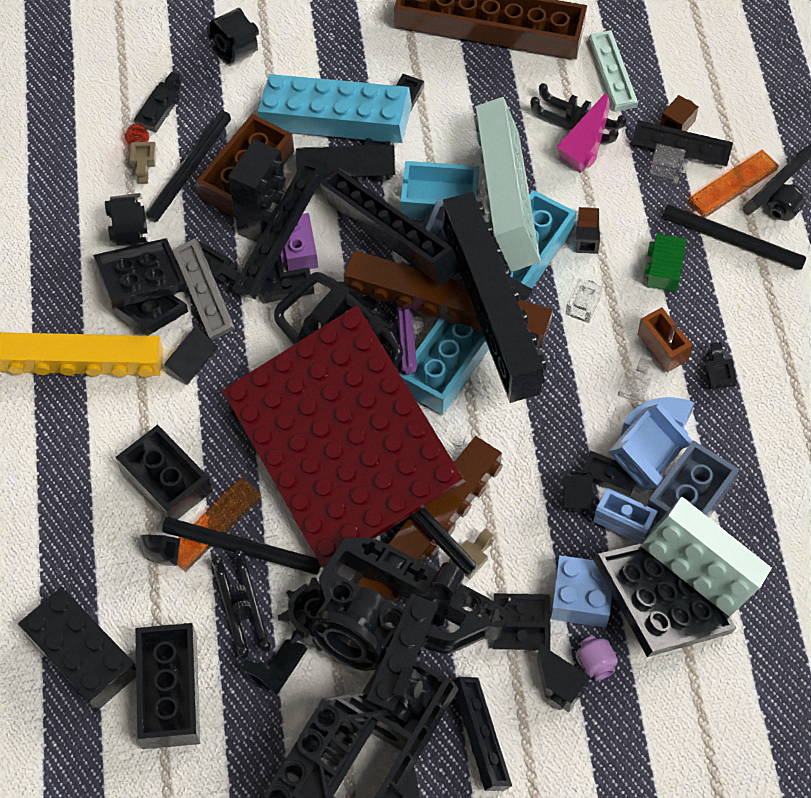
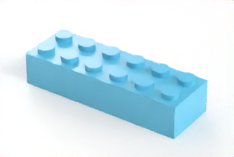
(336, 108)

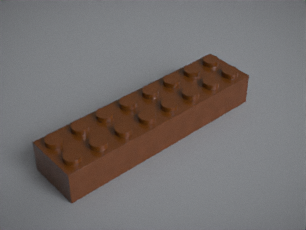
(528, 25)

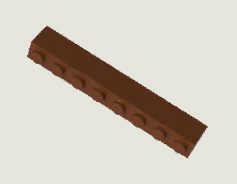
(416, 291)
(476, 465)

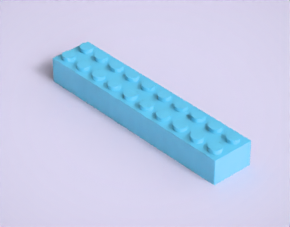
(455, 350)

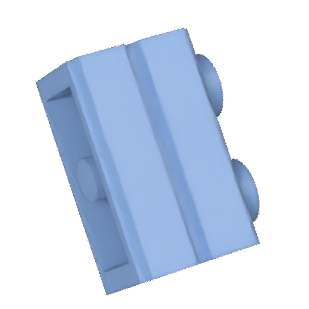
(625, 516)

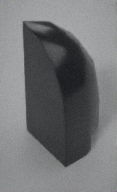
(161, 549)

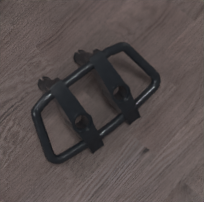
(333, 305)

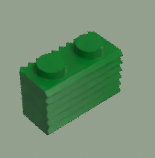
(666, 262)

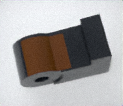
(587, 230)

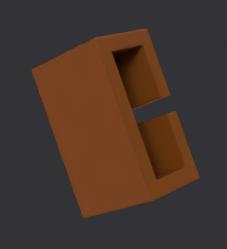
(657, 332)

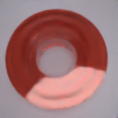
(136, 130)

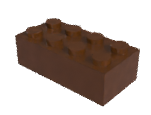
(214, 184)

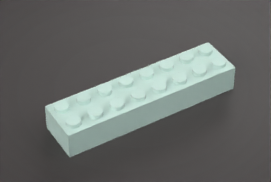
(506, 185)

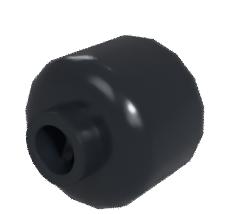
(786, 202)

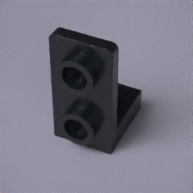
(274, 676)

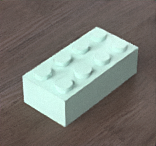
(706, 557)

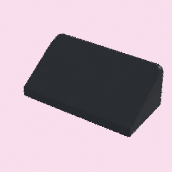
(190, 356)

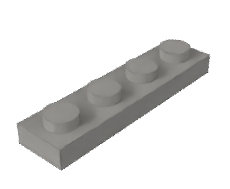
(203, 289)

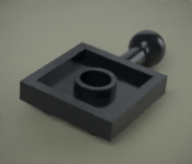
(153, 314)

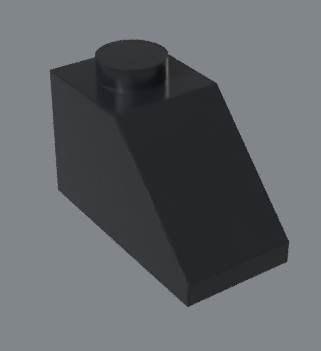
(560, 680)

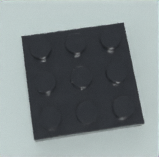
(140, 273)

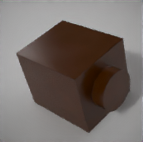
(680, 114)

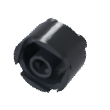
(233, 36)
(127, 219)

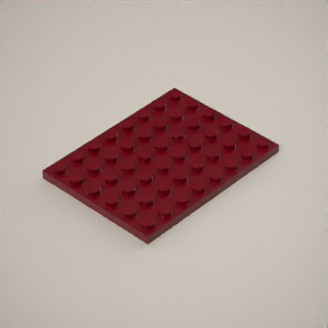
(342, 435)

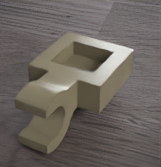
(143, 156)
(476, 550)

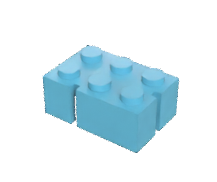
(430, 182)

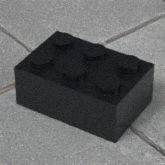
(164, 473)

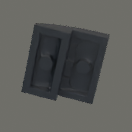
(527, 622)

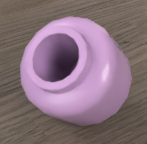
(596, 658)

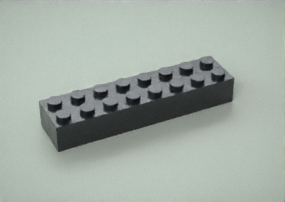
(493, 298)

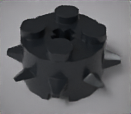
(301, 607)

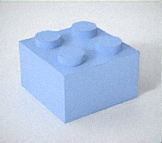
(580, 593)

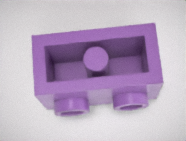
(300, 248)

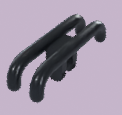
(573, 113)
(241, 604)

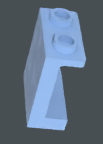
(650, 446)

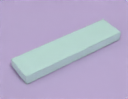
(613, 71)

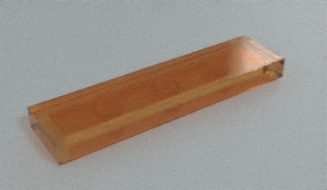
(733, 183)
(219, 517)

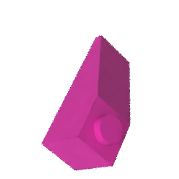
(583, 141)

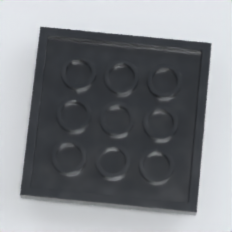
(658, 603)

